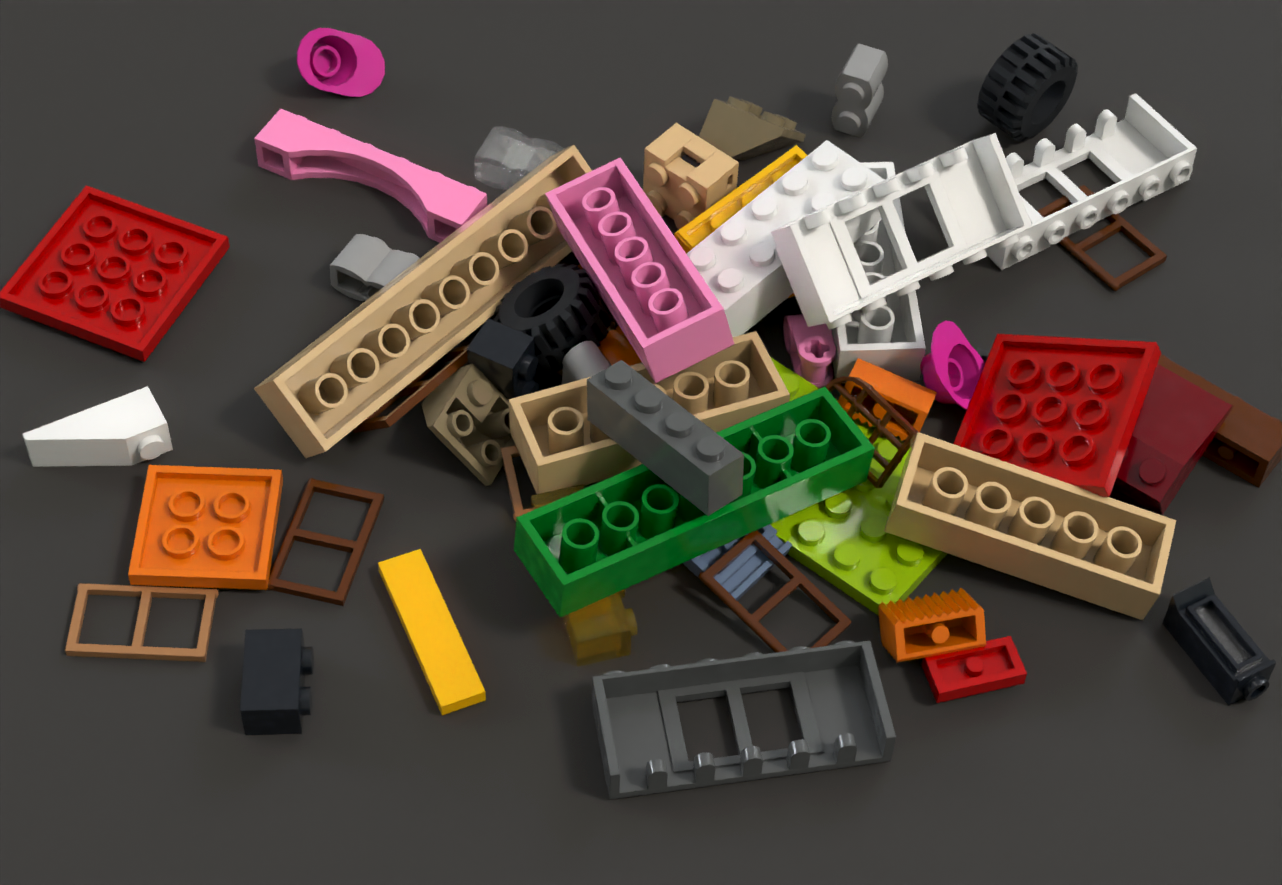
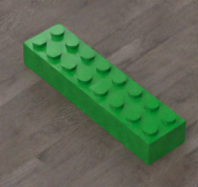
(643, 526)

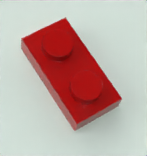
(974, 670)

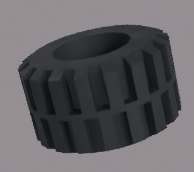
(1027, 87)
(556, 309)

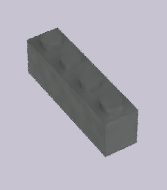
(665, 437)

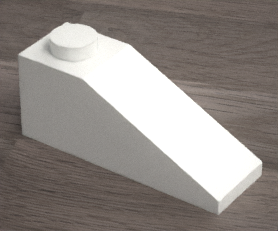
(104, 435)

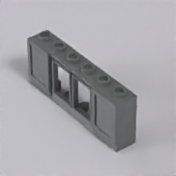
(833, 695)

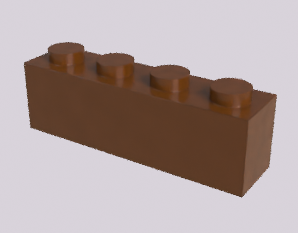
(1248, 438)

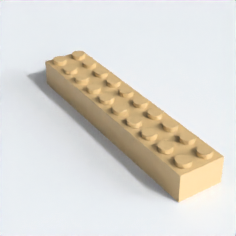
(420, 312)

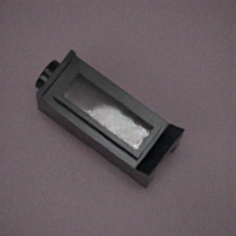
(1218, 643)

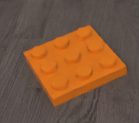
(206, 527)

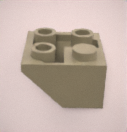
(744, 133)
(471, 421)

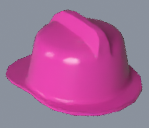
(340, 62)
(951, 366)

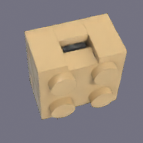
(686, 175)

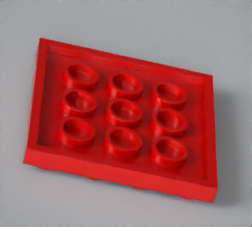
(114, 273)
(1060, 405)

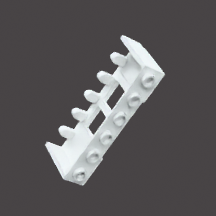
(1137, 153)
(973, 205)

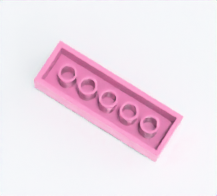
(640, 270)

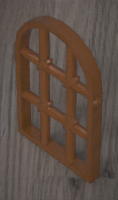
(877, 423)

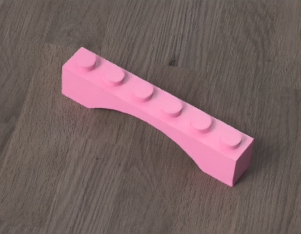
(305, 150)

